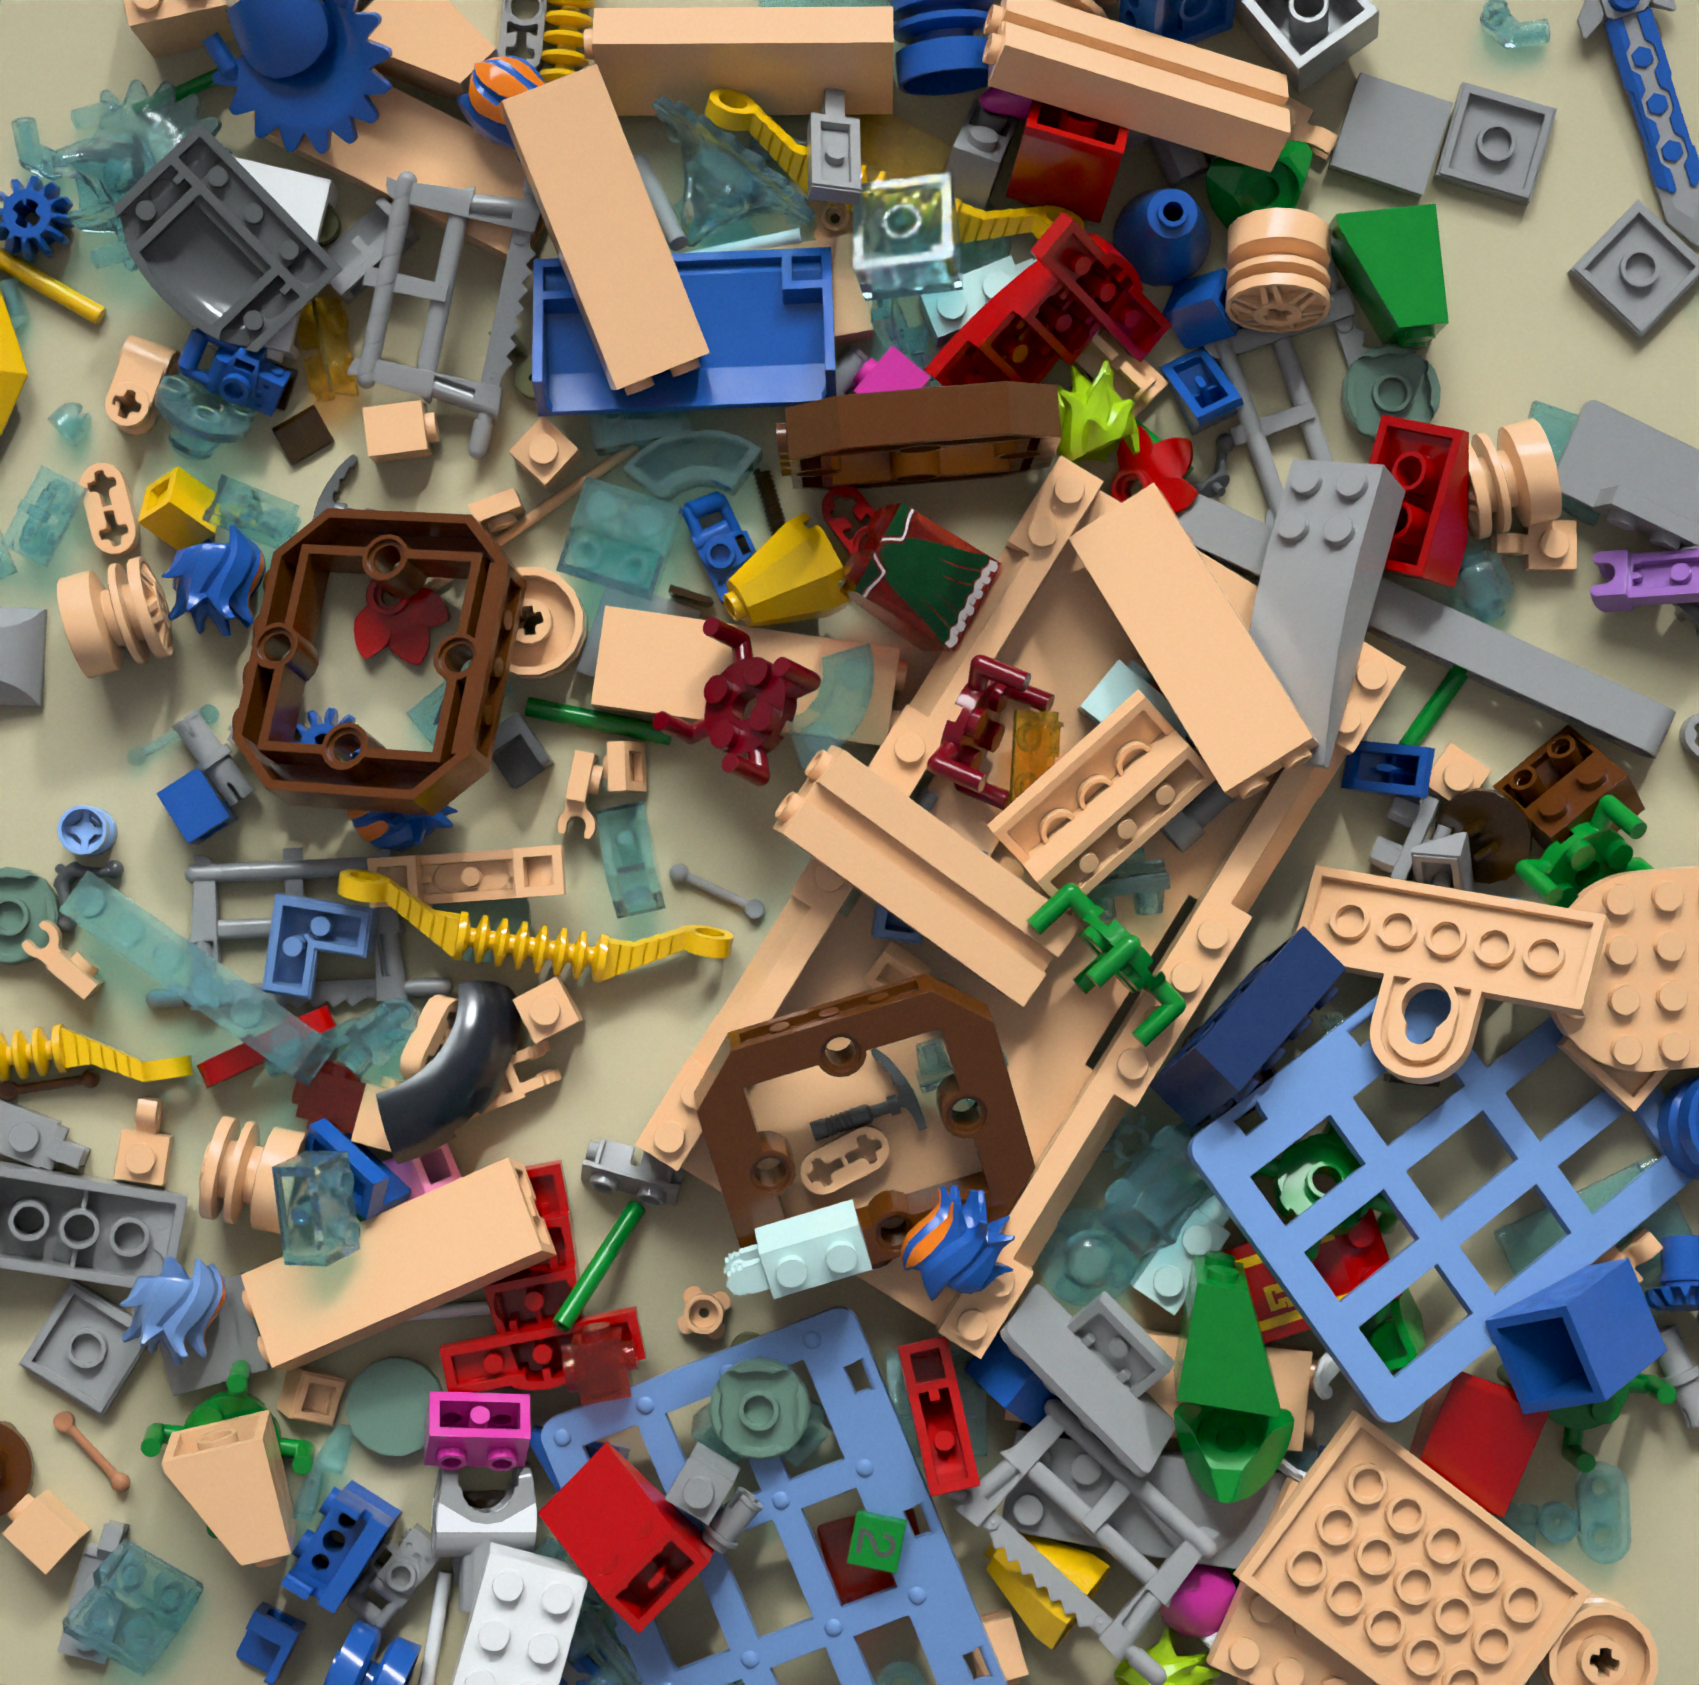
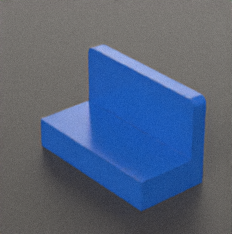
(374, 1183)

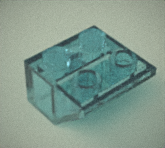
(620, 538)

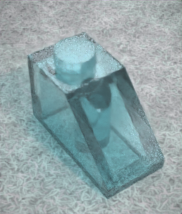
(630, 860)

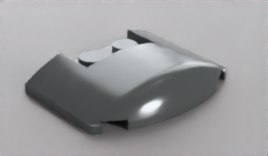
(220, 244)

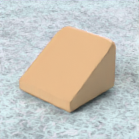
(311, 1395)

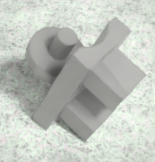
(1415, 816)

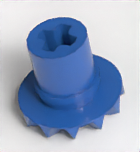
(1678, 1276)

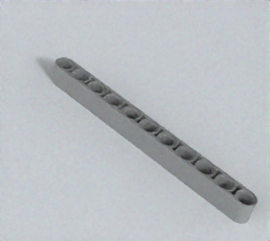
(1459, 640)

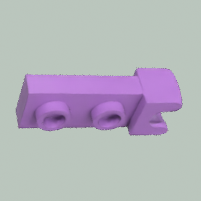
(1646, 579)

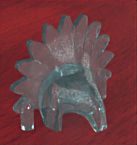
(120, 153)
(724, 177)

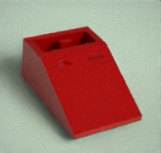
(625, 1537)

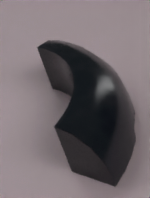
(459, 1079)

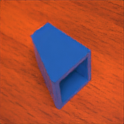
(1577, 1338)

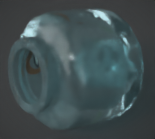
(1482, 585)

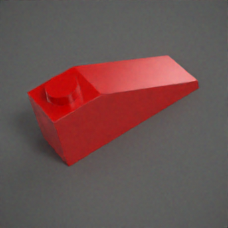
(938, 1416)

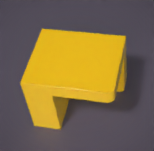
(175, 509)

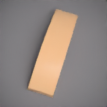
(477, 874)

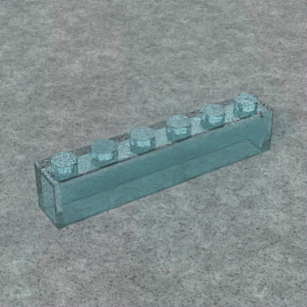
(198, 978)

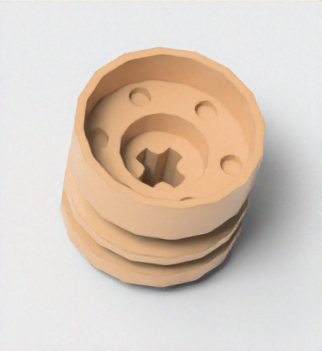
(1278, 270)
(1515, 477)
(104, 620)
(240, 1172)

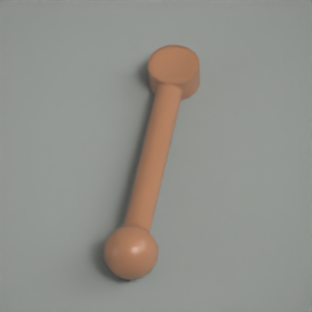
(65, 1422)

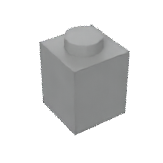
(703, 1483)

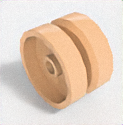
(559, 636)
(1611, 1632)

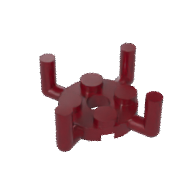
(727, 696)
(978, 726)

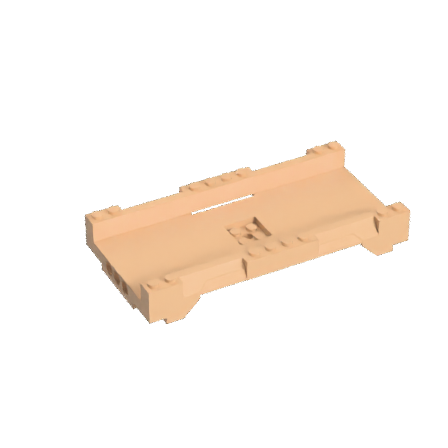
(1060, 629)

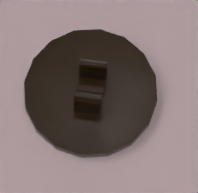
(1495, 829)

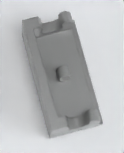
(363, 247)

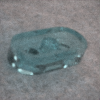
(1601, 1510)

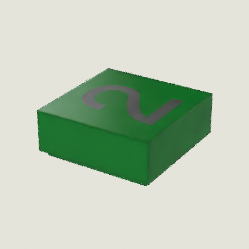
(877, 1541)

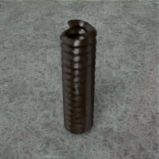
(769, 500)

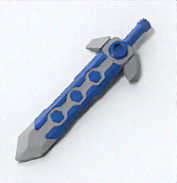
(1654, 103)

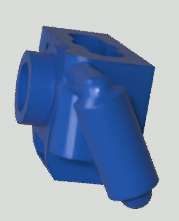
(235, 373)
(718, 542)

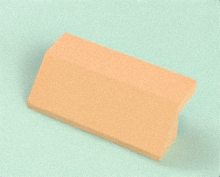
(1102, 798)

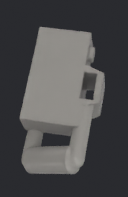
(396, 1578)

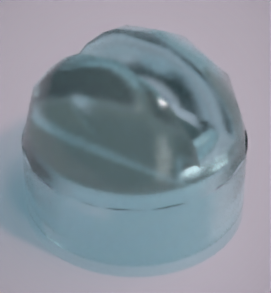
(69, 425)

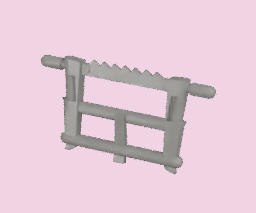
(424, 381)
(1255, 429)
(209, 930)
(1158, 1584)

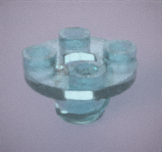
(200, 417)
(1085, 1259)

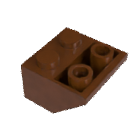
(1564, 784)

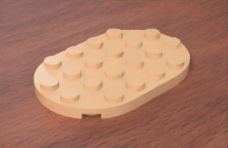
(1647, 974)

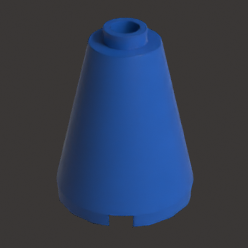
(1163, 236)

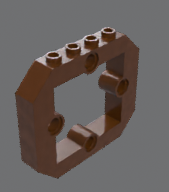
(920, 435)
(289, 619)
(870, 1022)

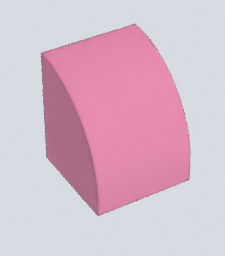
(426, 1172)

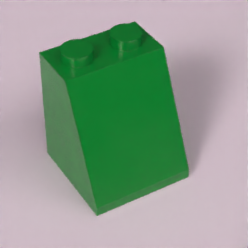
(1394, 271)
(1221, 1343)

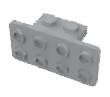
(1633, 476)
(1099, 1369)

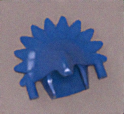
(302, 68)

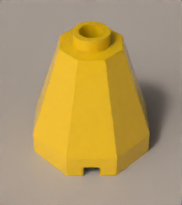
(788, 578)
(1041, 1615)

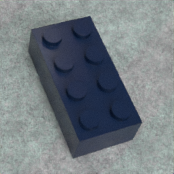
(1249, 1029)

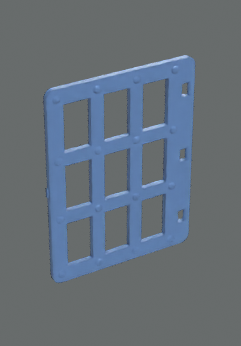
(1322, 1086)
(874, 1461)

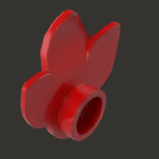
(1156, 463)
(400, 625)

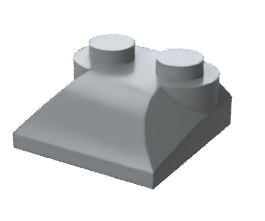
(22, 656)

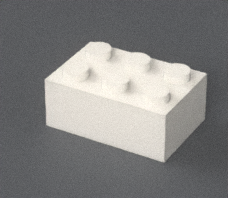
(520, 1620)

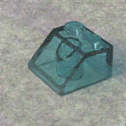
(907, 237)

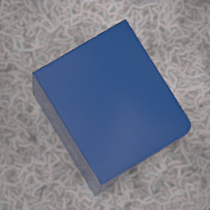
(1199, 311)
(196, 807)
(270, 1640)

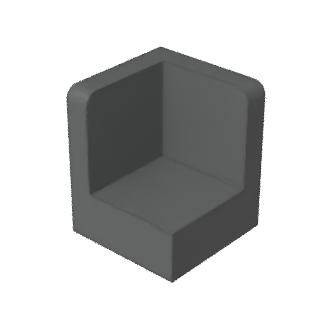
(519, 751)

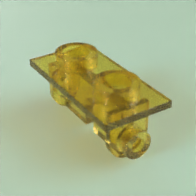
(325, 327)
(1033, 748)

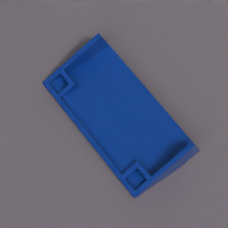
(759, 314)

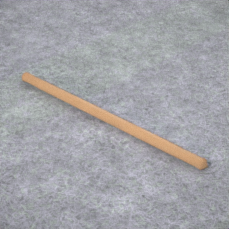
(548, 506)

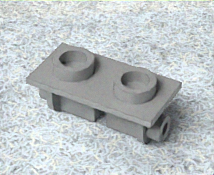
(614, 1172)

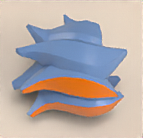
(175, 1307)

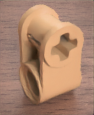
(137, 380)

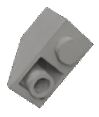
(980, 154)

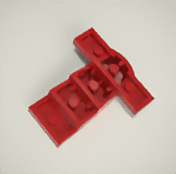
(1053, 313)
(524, 1304)

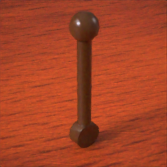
(10, 1090)

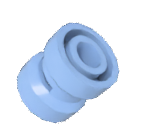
(77, 829)

